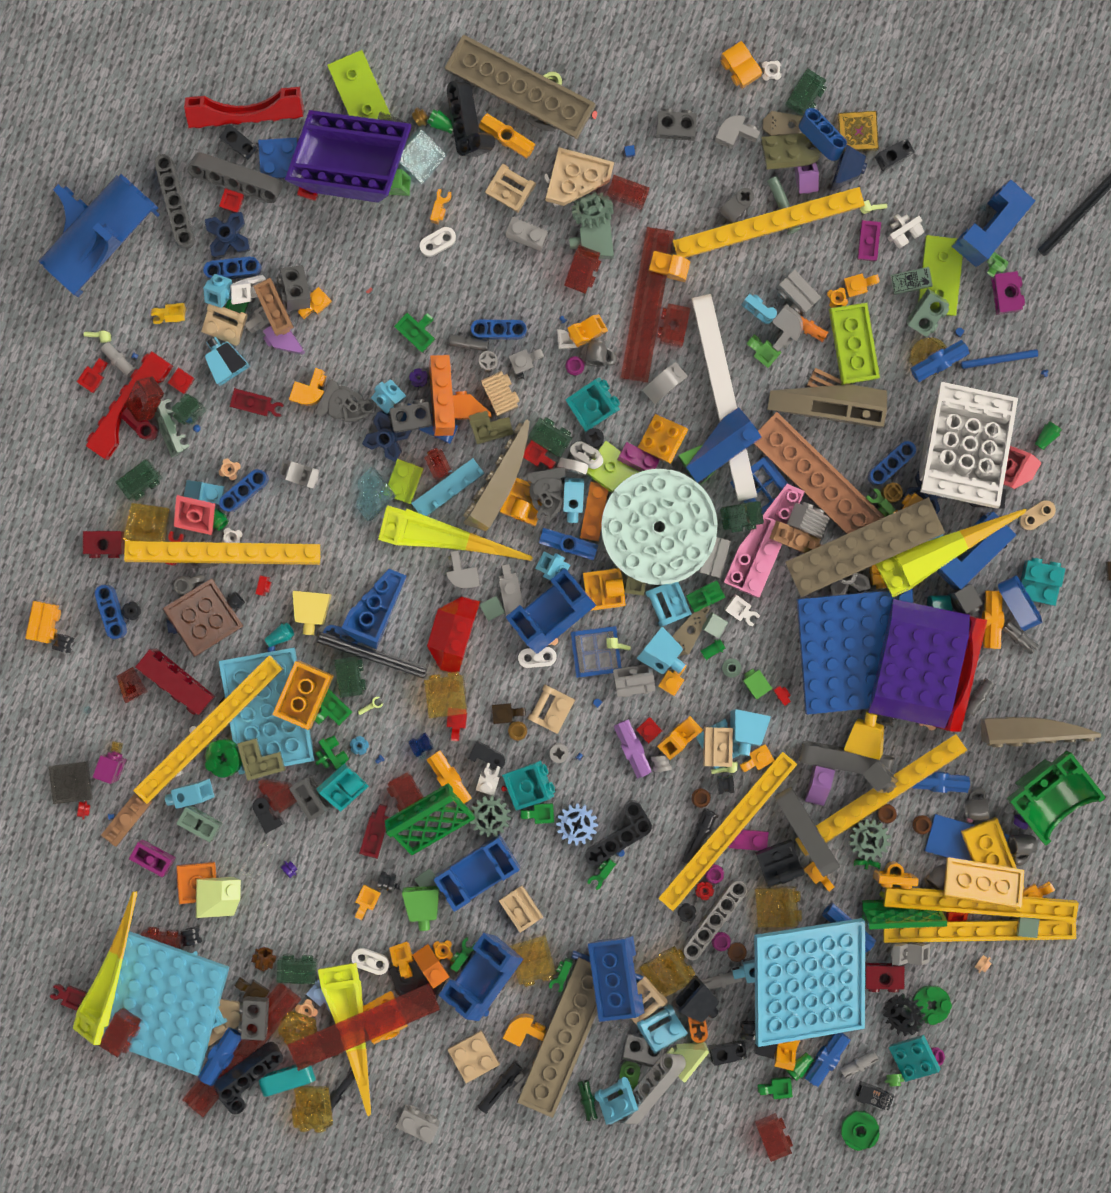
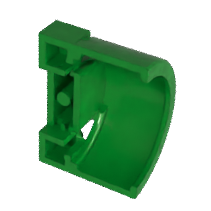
(1052, 793)

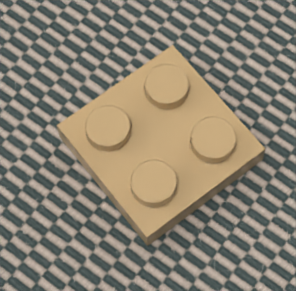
(473, 1056)

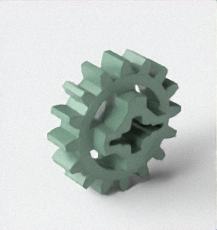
(592, 209)
(499, 816)
(863, 844)

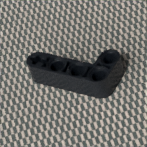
(465, 123)
(621, 844)
(245, 1075)

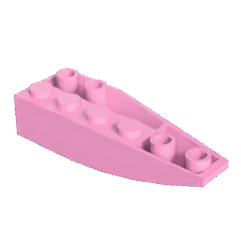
(758, 552)

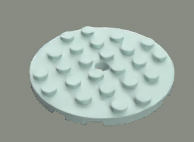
(654, 555)

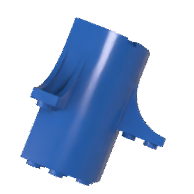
(94, 231)

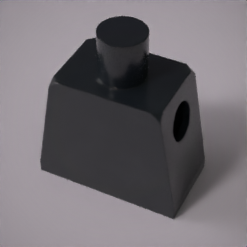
(696, 1001)

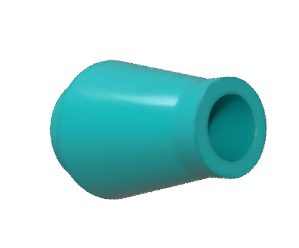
(281, 634)

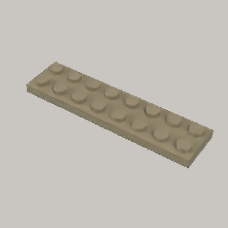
(520, 86)
(865, 547)
(561, 1042)

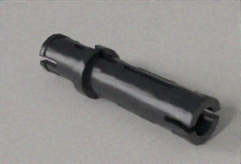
(505, 1080)

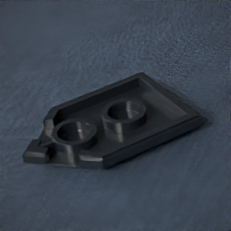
(405, 985)

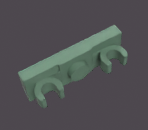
(168, 429)

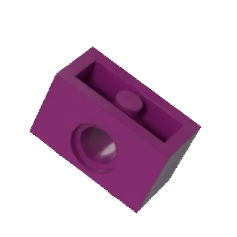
(1003, 303)
(109, 767)
(152, 858)

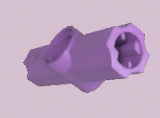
(632, 748)

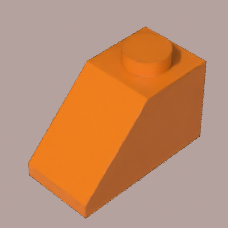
(466, 405)
(430, 966)

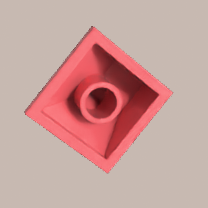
(1020, 467)
(194, 515)

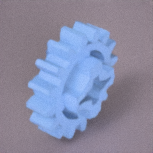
(585, 827)

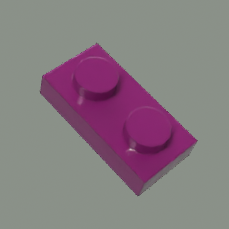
(869, 240)
(637, 458)
(750, 840)

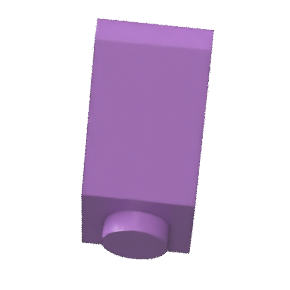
(807, 178)
(282, 342)
(819, 785)

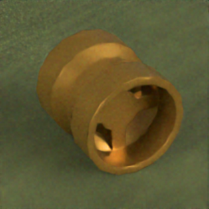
(889, 493)

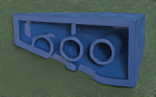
(727, 441)
(372, 613)

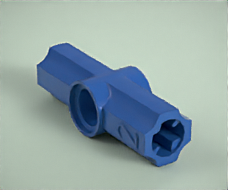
(939, 361)
(581, 547)
(945, 782)
(835, 914)
(220, 1056)
(827, 1058)

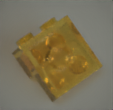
(146, 523)
(446, 695)
(778, 906)
(536, 961)
(668, 971)
(312, 1109)

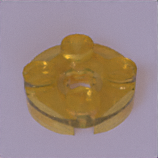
(925, 346)
(299, 1021)

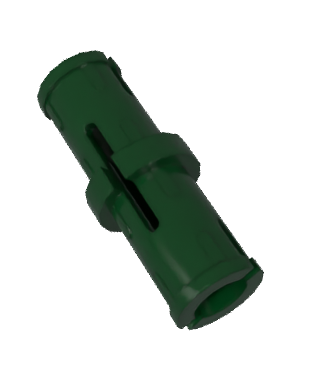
(587, 1100)

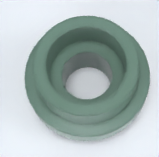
(736, 672)

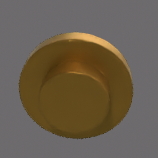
(420, 117)
(517, 730)

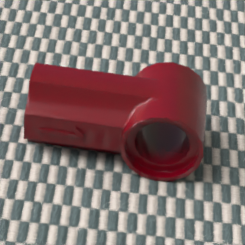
(140, 426)

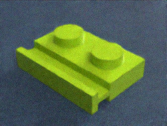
(405, 480)

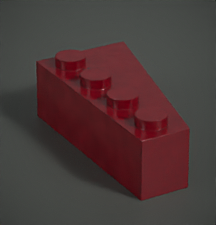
(175, 681)

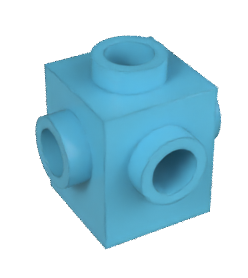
(217, 290)
(387, 395)
(551, 565)

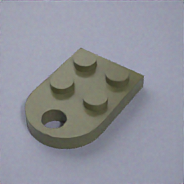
(788, 151)

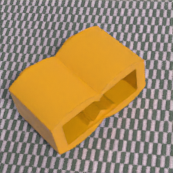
(741, 65)

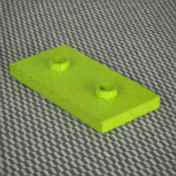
(358, 86)
(945, 270)
(854, 343)
(611, 471)

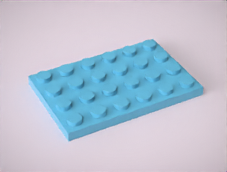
(257, 718)

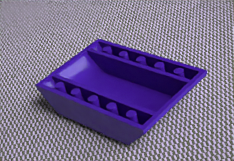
(347, 155)
(920, 663)

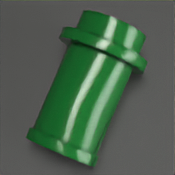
(713, 649)

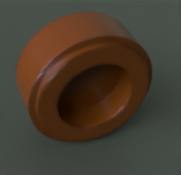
(886, 813)
(736, 951)

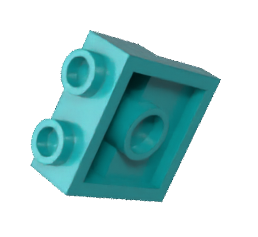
(593, 403)
(1042, 580)
(529, 785)

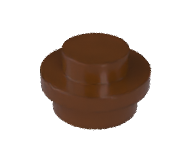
(700, 798)
(922, 824)

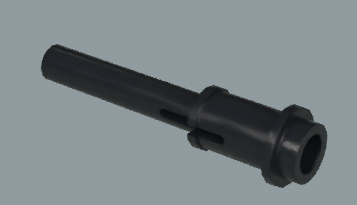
(336, 1096)

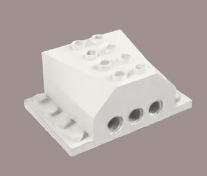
(967, 445)

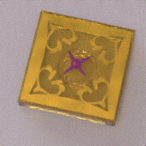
(859, 129)

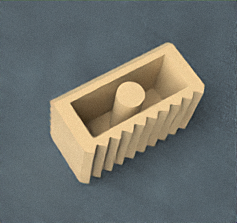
(500, 394)

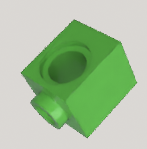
(756, 683)

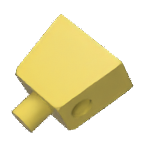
(310, 609)

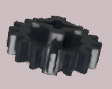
(904, 1014)

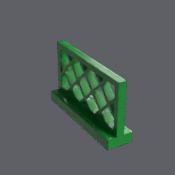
(420, 812)
(890, 917)

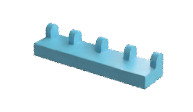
(448, 488)

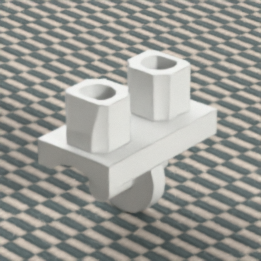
(913, 226)

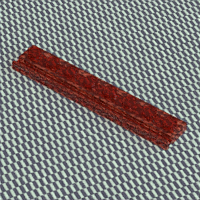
(646, 308)
(281, 1001)
(364, 1026)

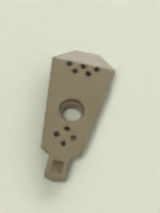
(781, 123)
(687, 638)

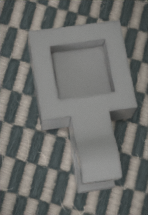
(523, 361)

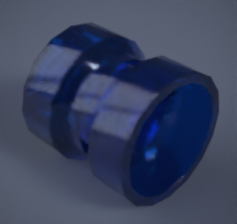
(421, 744)

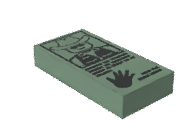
(911, 280)

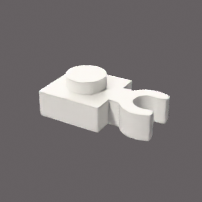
(739, 608)
(488, 780)

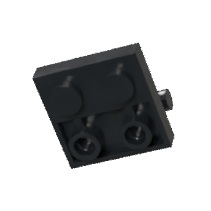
(779, 863)

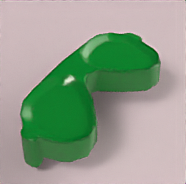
(866, 863)

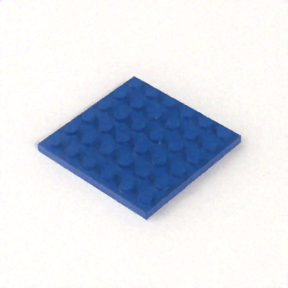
(842, 647)

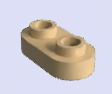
(1037, 514)

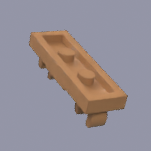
(273, 307)
(794, 537)
(125, 820)

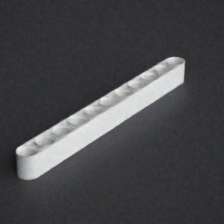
(722, 388)

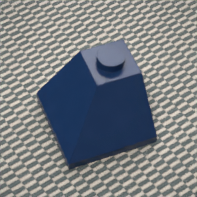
(849, 167)

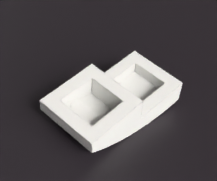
(243, 290)

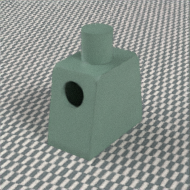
(595, 238)

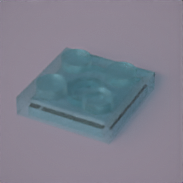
(421, 156)

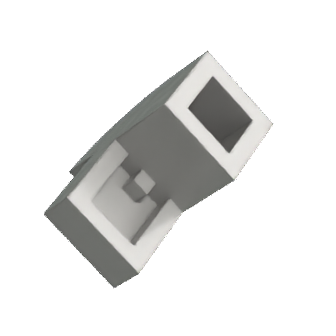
(734, 127)
(791, 324)
(665, 382)
(298, 473)
(462, 578)
(910, 952)

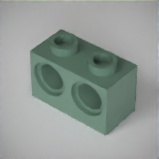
(923, 310)
(199, 823)

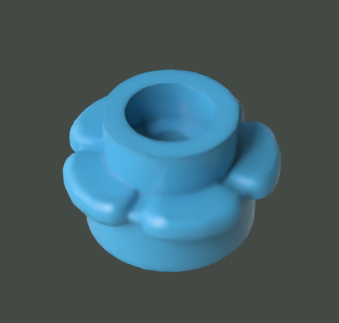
(359, 740)

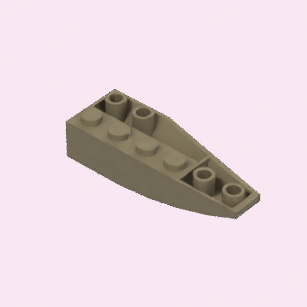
(835, 403)
(499, 482)
(1030, 730)

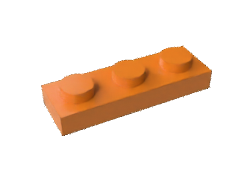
(593, 512)

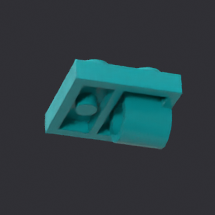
(342, 787)
(914, 1058)

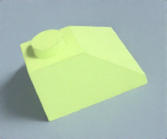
(217, 896)
(693, 1053)

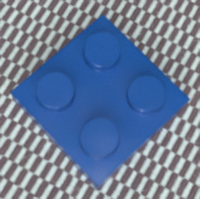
(276, 156)

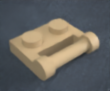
(507, 193)
(223, 328)
(557, 712)
(647, 990)

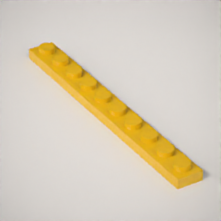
(769, 223)
(222, 553)
(208, 729)
(874, 800)
(727, 831)
(934, 900)
(980, 931)

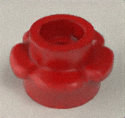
(83, 809)
(704, 895)

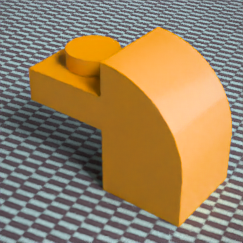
(671, 265)
(587, 330)
(311, 394)
(679, 737)
(523, 1025)
(786, 1055)

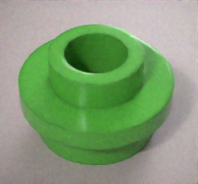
(894, 1080)

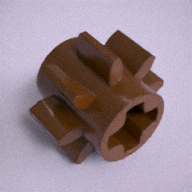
(263, 958)

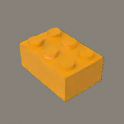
(303, 695)

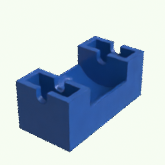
(1010, 206)
(972, 561)
(551, 612)
(476, 872)
(482, 977)
(615, 979)

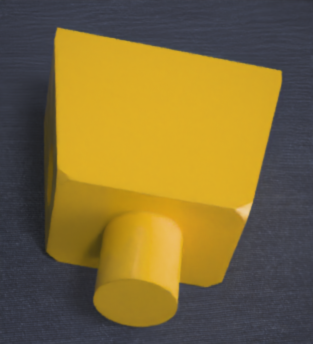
(866, 737)

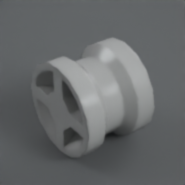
(488, 357)
(558, 749)
(661, 763)

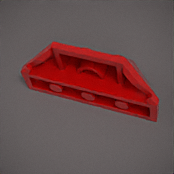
(452, 633)

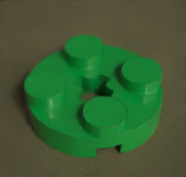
(214, 762)
(942, 1004)
(861, 1141)

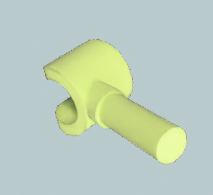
(868, 208)
(103, 335)
(613, 643)
(370, 706)
(726, 769)

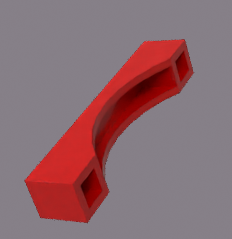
(204, 111)
(106, 437)
(976, 633)

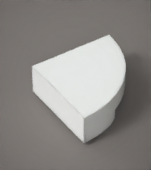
(564, 340)

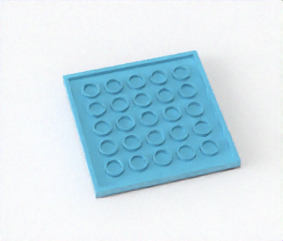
(809, 982)
(174, 998)

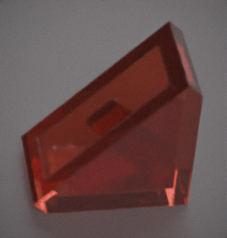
(131, 685)

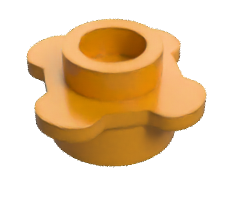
(842, 297)
(443, 945)

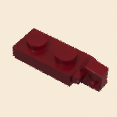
(374, 833)

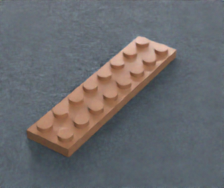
(815, 475)

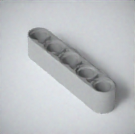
(713, 928)
(654, 1085)

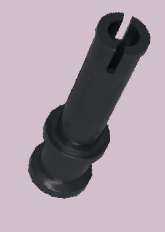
(703, 828)

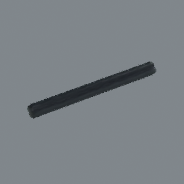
(1076, 216)
(372, 655)

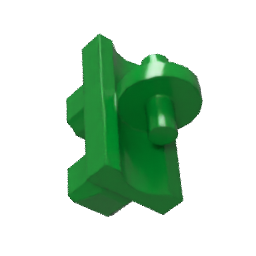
(705, 596)
(327, 745)

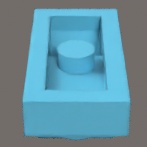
(204, 491)

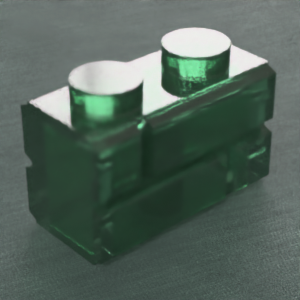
(806, 91)
(188, 410)
(550, 437)
(139, 480)
(742, 515)
(349, 676)
(297, 970)

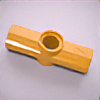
(517, 142)
(995, 619)
(448, 774)

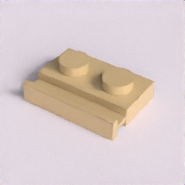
(718, 747)
(521, 908)

